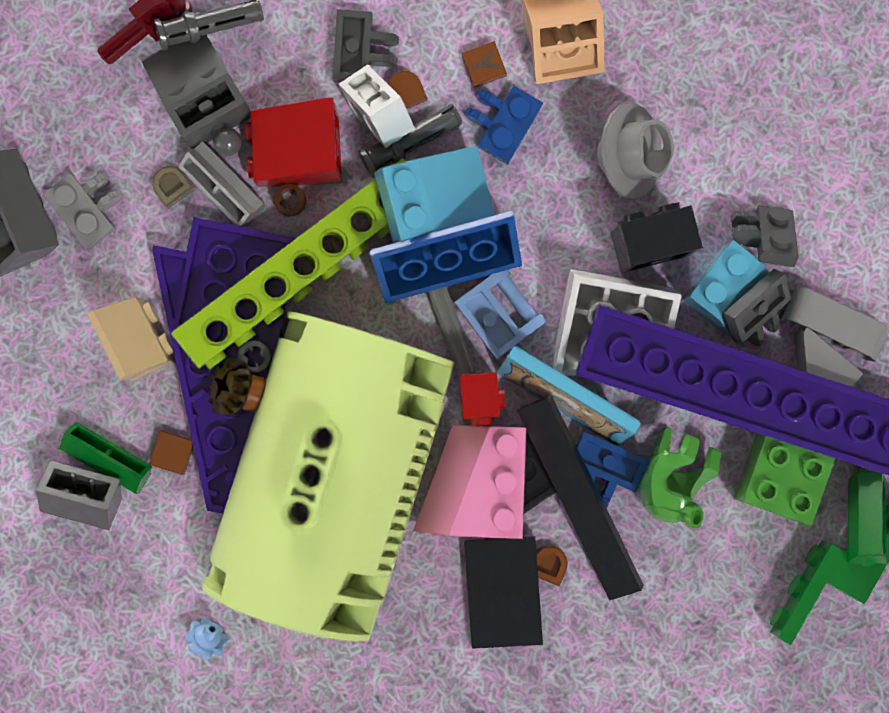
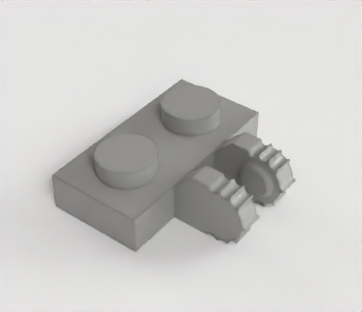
(80, 211)

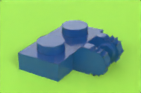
(509, 124)
(612, 464)

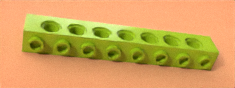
(192, 333)

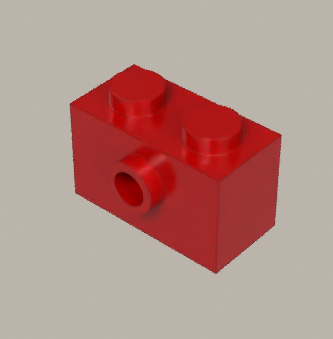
(481, 397)

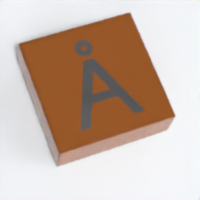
(484, 64)

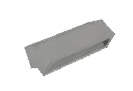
(221, 185)

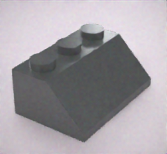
(23, 222)

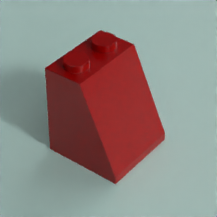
(295, 144)

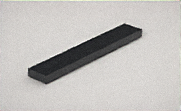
(580, 498)

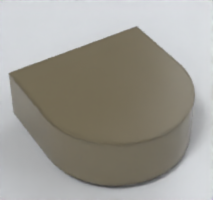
(171, 185)

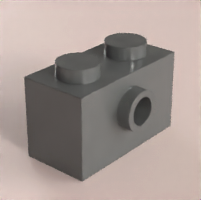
(79, 495)

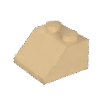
(132, 338)

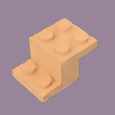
(565, 38)

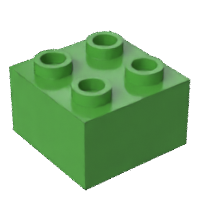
(784, 479)

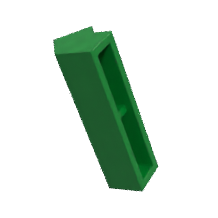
(104, 461)
(867, 518)

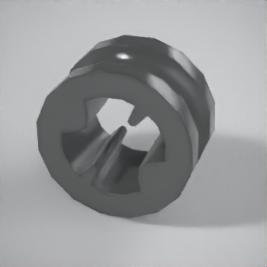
(265, 352)

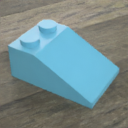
(434, 193)

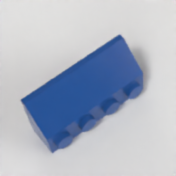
(447, 257)

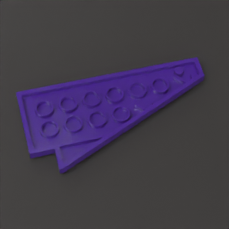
(189, 281)

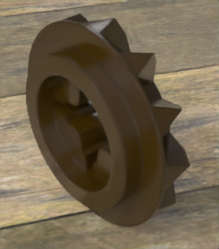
(232, 375)

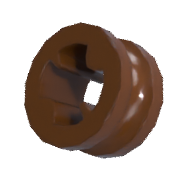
(279, 199)

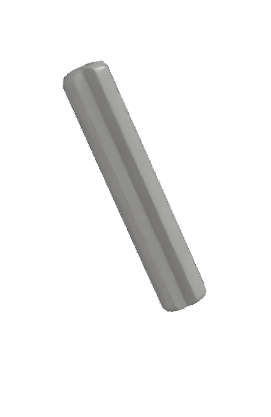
(452, 331)

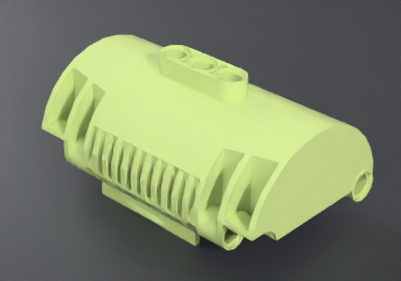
(383, 418)

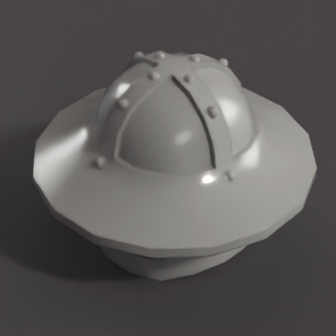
(632, 150)

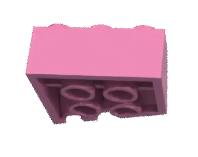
(477, 484)

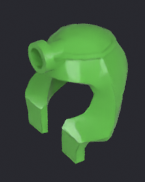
(669, 493)

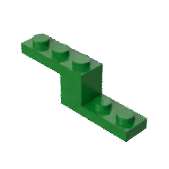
(830, 566)

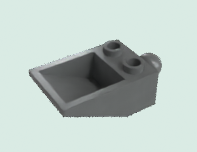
(199, 95)

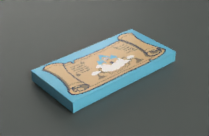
(569, 396)

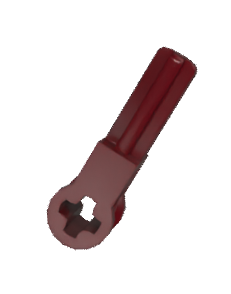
(142, 25)

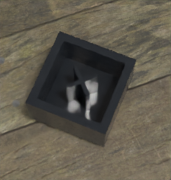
(656, 238)

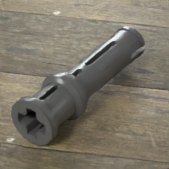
(191, 26)
(424, 132)

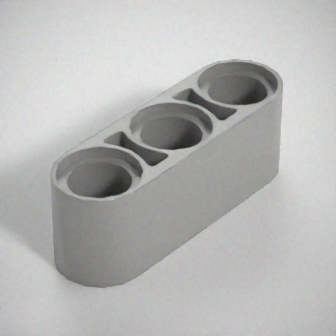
(836, 322)

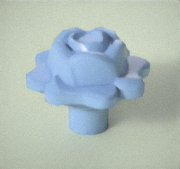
(206, 638)

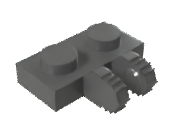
(354, 43)
(770, 232)
(758, 308)

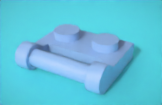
(491, 319)

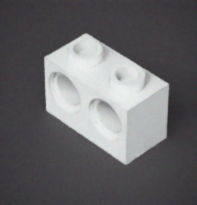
(377, 106)

